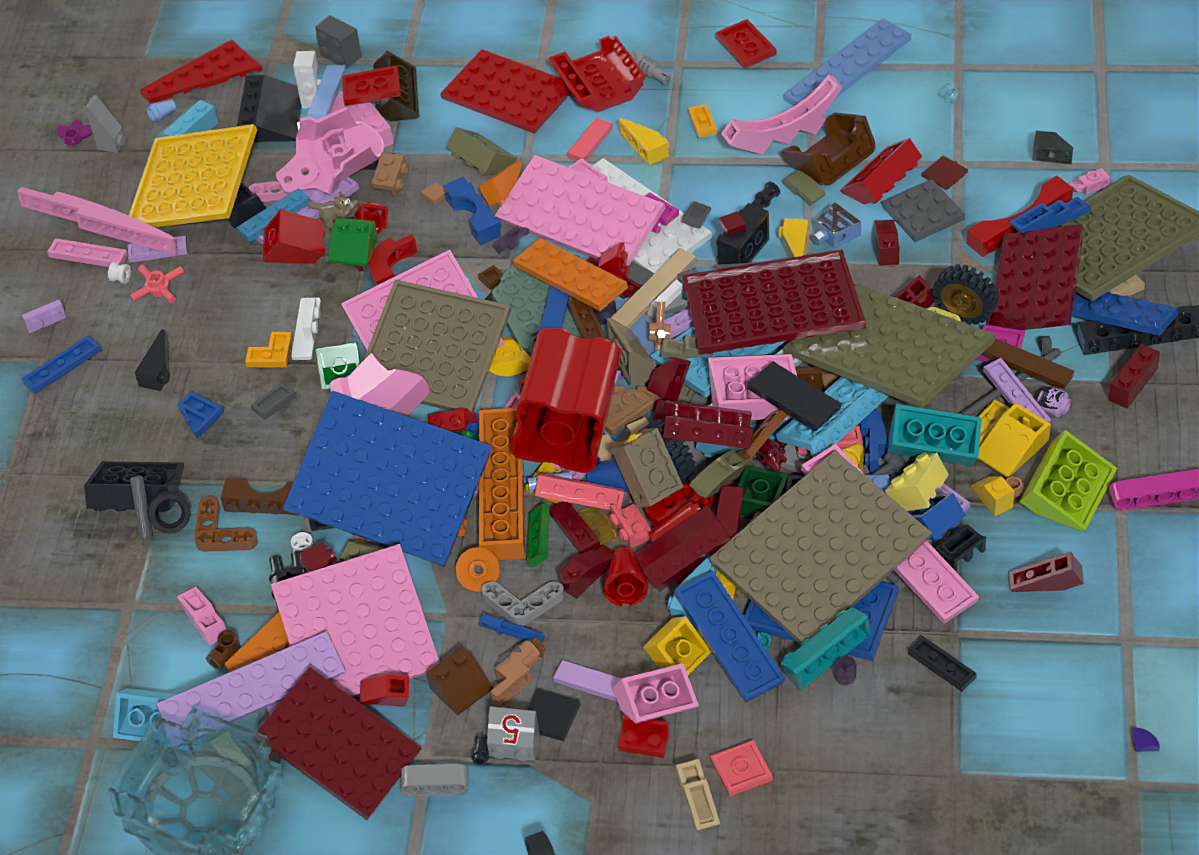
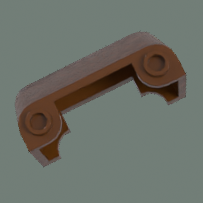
(844, 147)

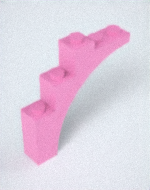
(783, 127)

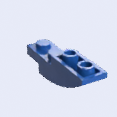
(875, 439)

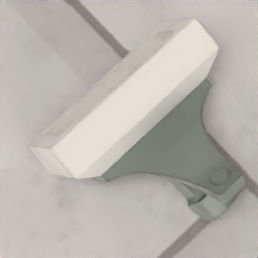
(673, 300)

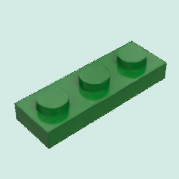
(538, 535)

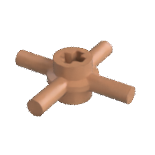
(659, 330)

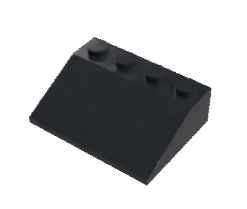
(271, 107)
(111, 484)

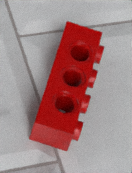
(665, 507)

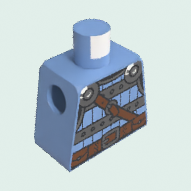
(836, 227)

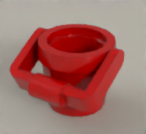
(367, 213)

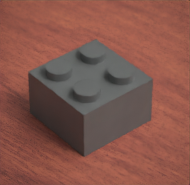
(338, 41)

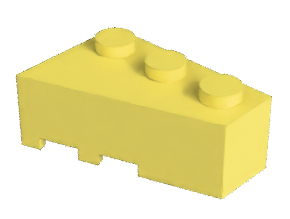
(918, 482)

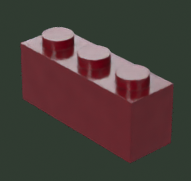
(1134, 376)

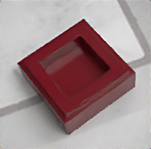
(732, 223)

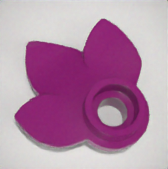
(74, 132)

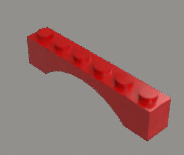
(989, 234)

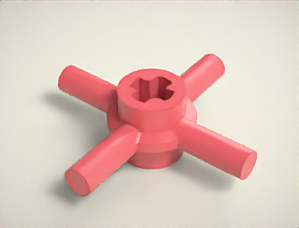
(156, 283)

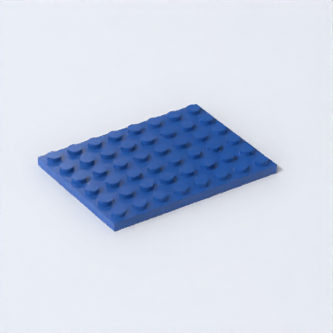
(388, 478)

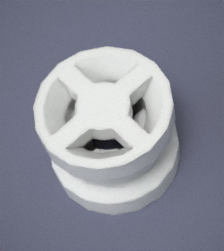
(119, 272)
(301, 541)

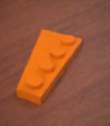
(264, 643)

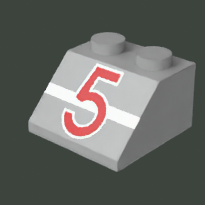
(513, 734)

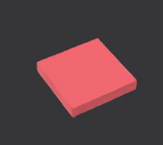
(741, 768)

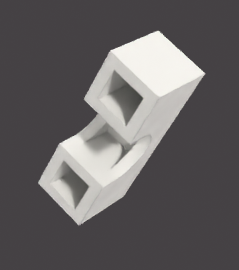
(306, 76)

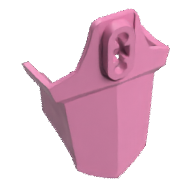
(329, 152)
(391, 389)

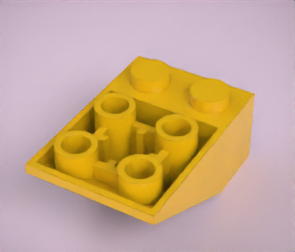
(1014, 440)

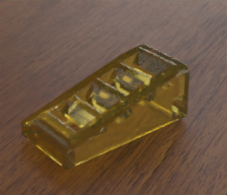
(600, 524)

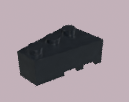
(245, 206)

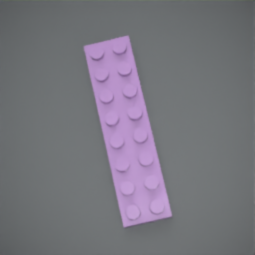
(257, 683)

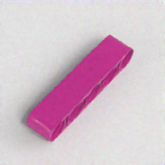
(1155, 490)

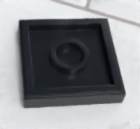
(554, 713)

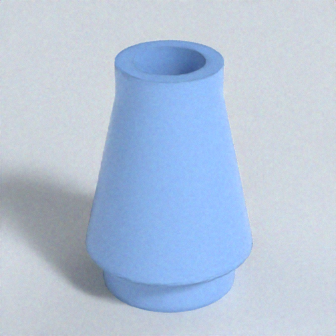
(159, 110)

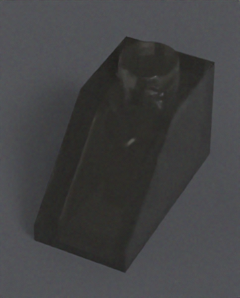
(1051, 148)

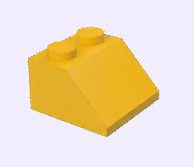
(677, 644)

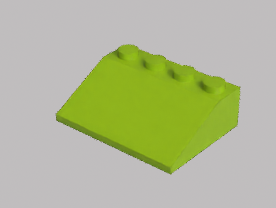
(1068, 483)

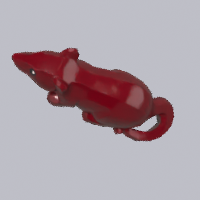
(772, 454)

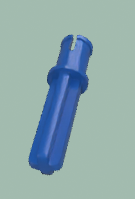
(509, 628)

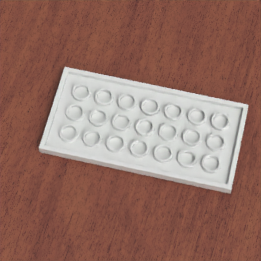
(662, 246)

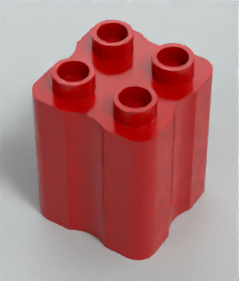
(565, 400)

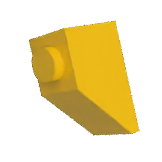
(995, 494)

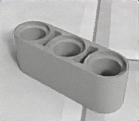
(434, 780)

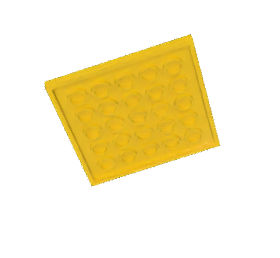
(193, 176)

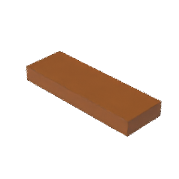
(763, 433)

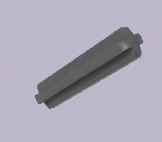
(141, 507)

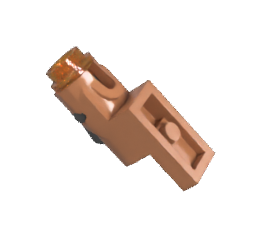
(514, 671)

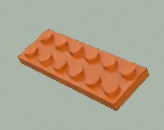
(570, 274)

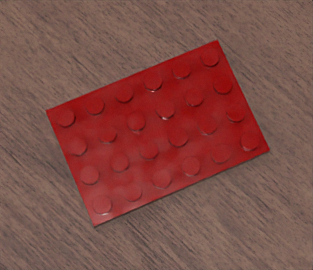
(507, 91)

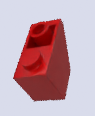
(615, 261)
(385, 690)

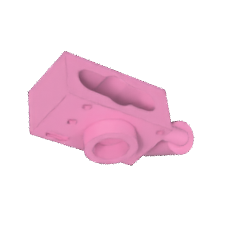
(1091, 182)

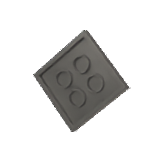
(923, 210)

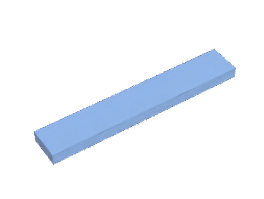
(327, 91)

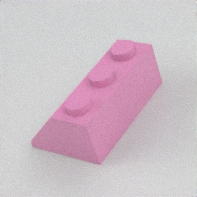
(655, 693)

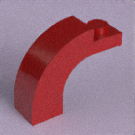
(388, 254)

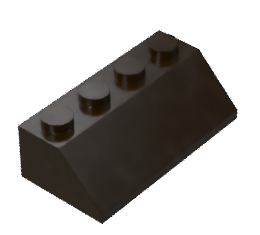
(404, 106)

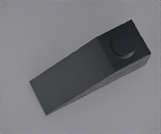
(154, 368)

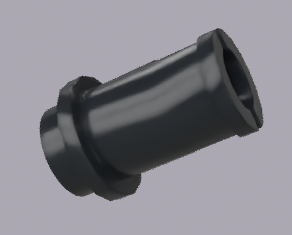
(480, 753)

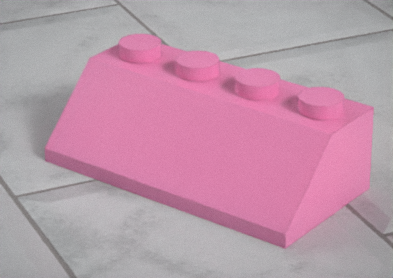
(368, 114)

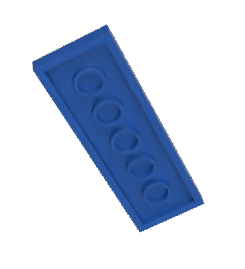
(1125, 312)
(729, 636)

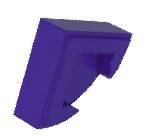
(1144, 740)

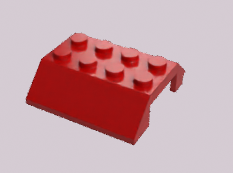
(601, 77)

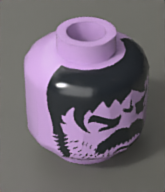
(1054, 401)

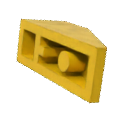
(644, 141)
(794, 236)

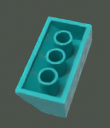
(934, 431)
(823, 649)

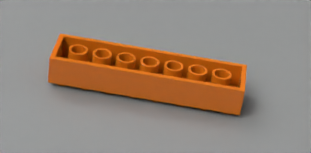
(501, 488)

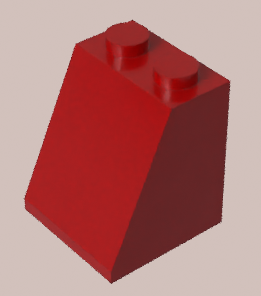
(293, 239)

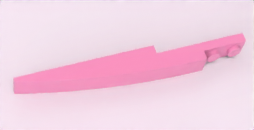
(98, 219)

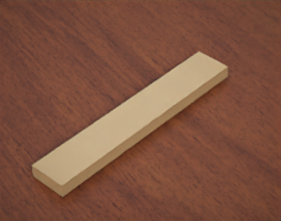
(655, 286)

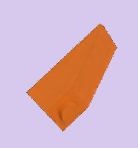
(499, 186)

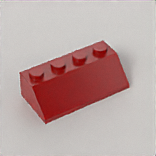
(883, 172)

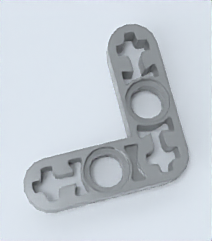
(522, 611)

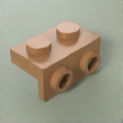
(390, 173)

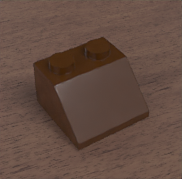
(458, 681)

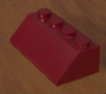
(682, 548)

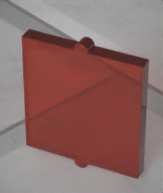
(945, 172)

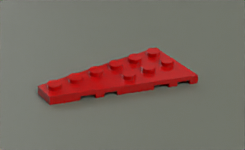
(203, 72)

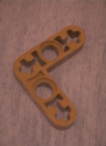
(212, 531)

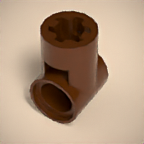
(224, 649)

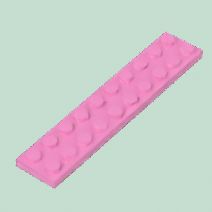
(924, 570)

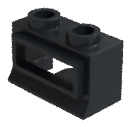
(965, 550)

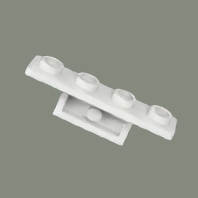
(306, 328)

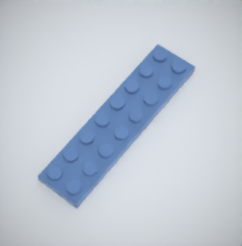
(853, 60)

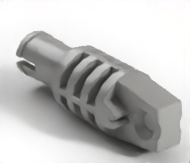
(650, 67)

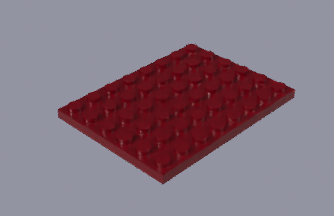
(773, 302)

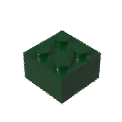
(760, 489)

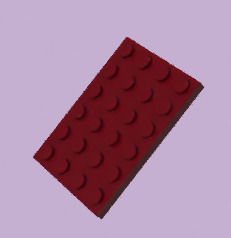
(1038, 278)
(338, 743)

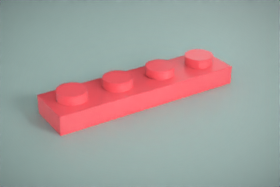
(578, 492)

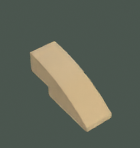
(697, 795)

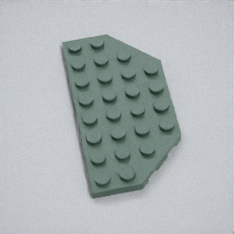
(528, 301)

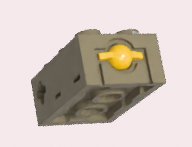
(647, 467)

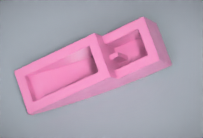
(202, 615)

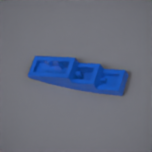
(1050, 216)

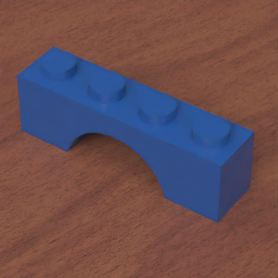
(462, 196)

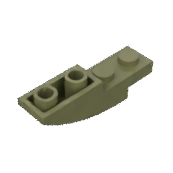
(719, 474)

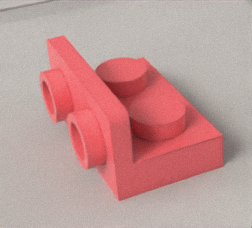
(631, 525)

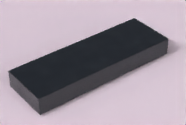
(942, 663)

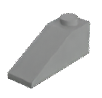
(105, 128)

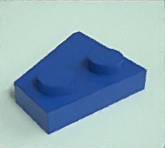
(199, 412)

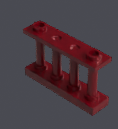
(707, 424)

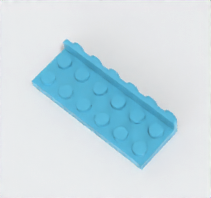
(856, 402)

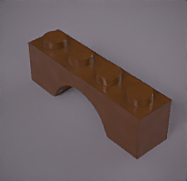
(239, 497)

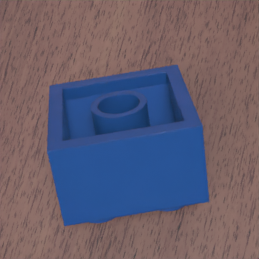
(941, 515)

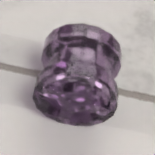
(842, 675)

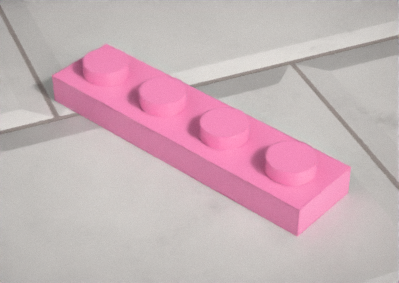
(86, 253)

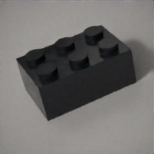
(745, 244)

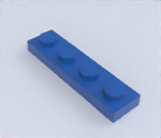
(61, 364)

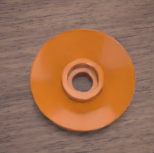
(466, 568)

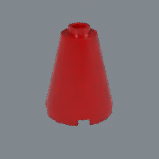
(625, 579)

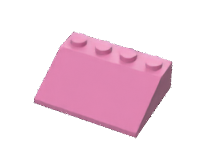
(730, 380)

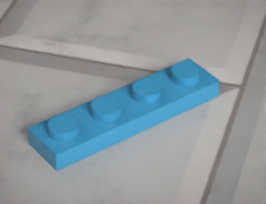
(254, 227)

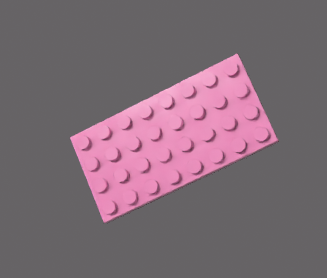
(579, 210)

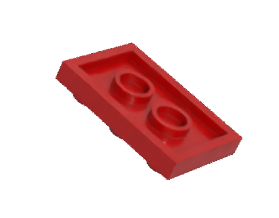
(746, 43)
(371, 85)

